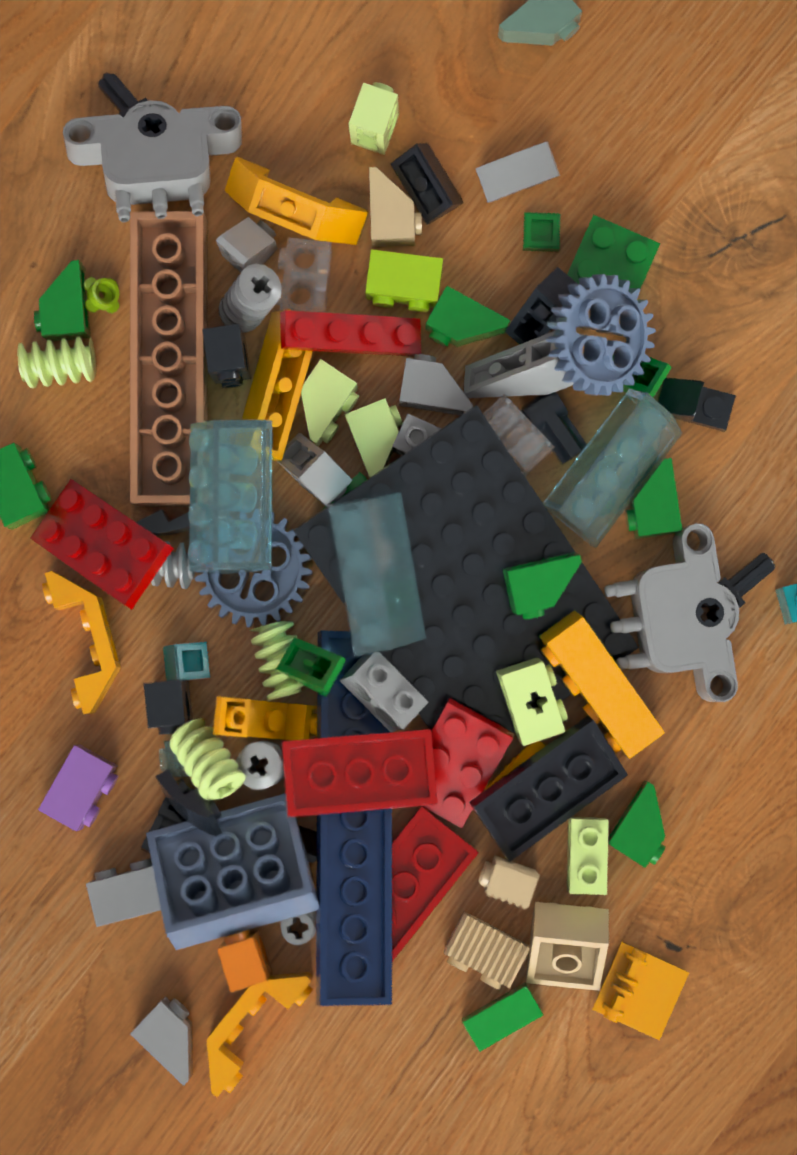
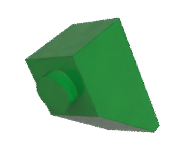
(63, 306)
(463, 320)
(656, 505)
(539, 583)
(640, 828)

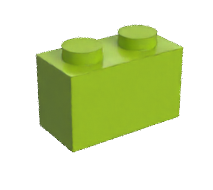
(403, 280)

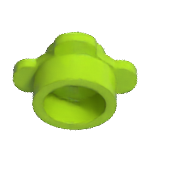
(106, 286)

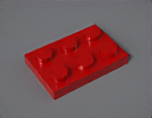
(465, 757)

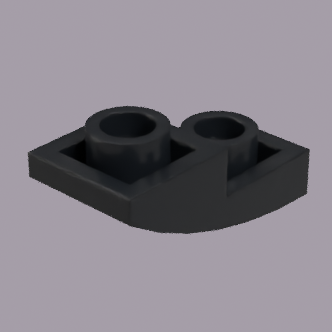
(190, 804)

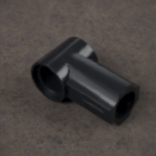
(551, 419)

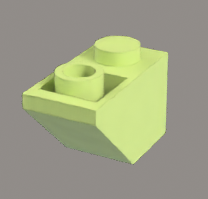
(324, 399)

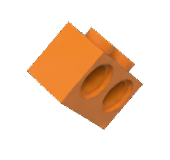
(244, 960)

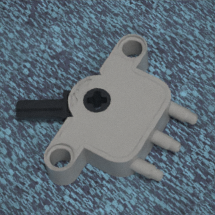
(152, 149)
(669, 609)

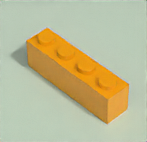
(277, 386)
(601, 684)

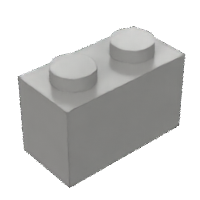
(124, 894)

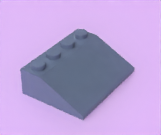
(232, 880)

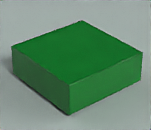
(541, 232)

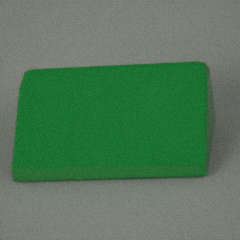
(502, 1017)

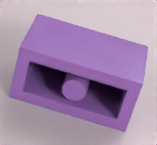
(79, 788)

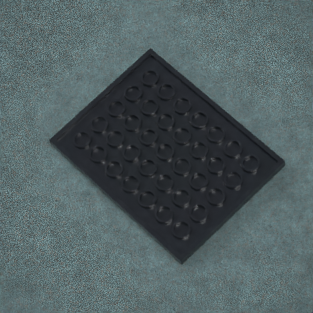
(466, 523)

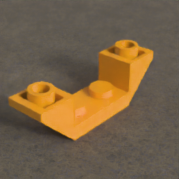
(294, 209)
(92, 688)
(264, 719)
(225, 1065)

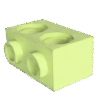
(374, 117)
(587, 855)

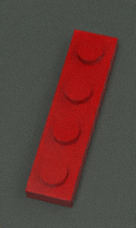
(350, 333)

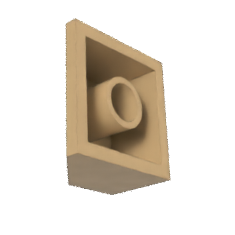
(568, 946)

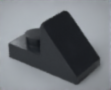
(696, 404)

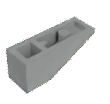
(516, 372)

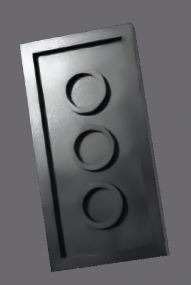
(548, 788)

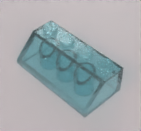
(614, 466)
(230, 496)
(376, 573)

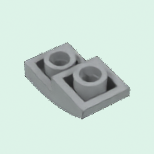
(517, 172)

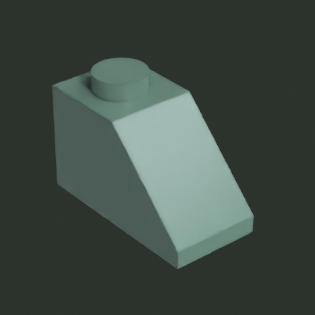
(541, 22)

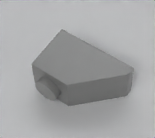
(247, 243)
(431, 387)
(168, 1038)

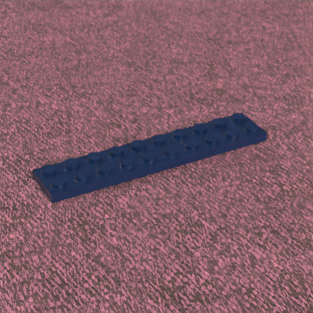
(352, 868)

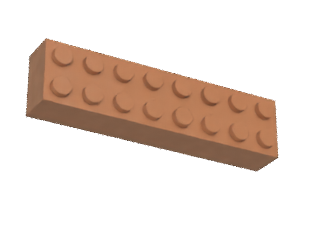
(166, 352)

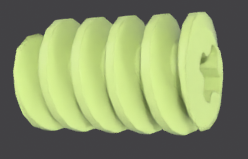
(57, 363)
(275, 644)
(206, 760)

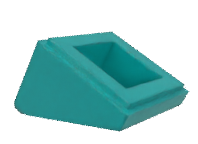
(186, 661)

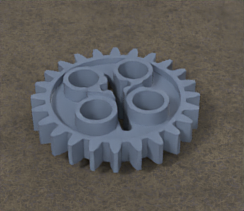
(607, 300)
(285, 579)

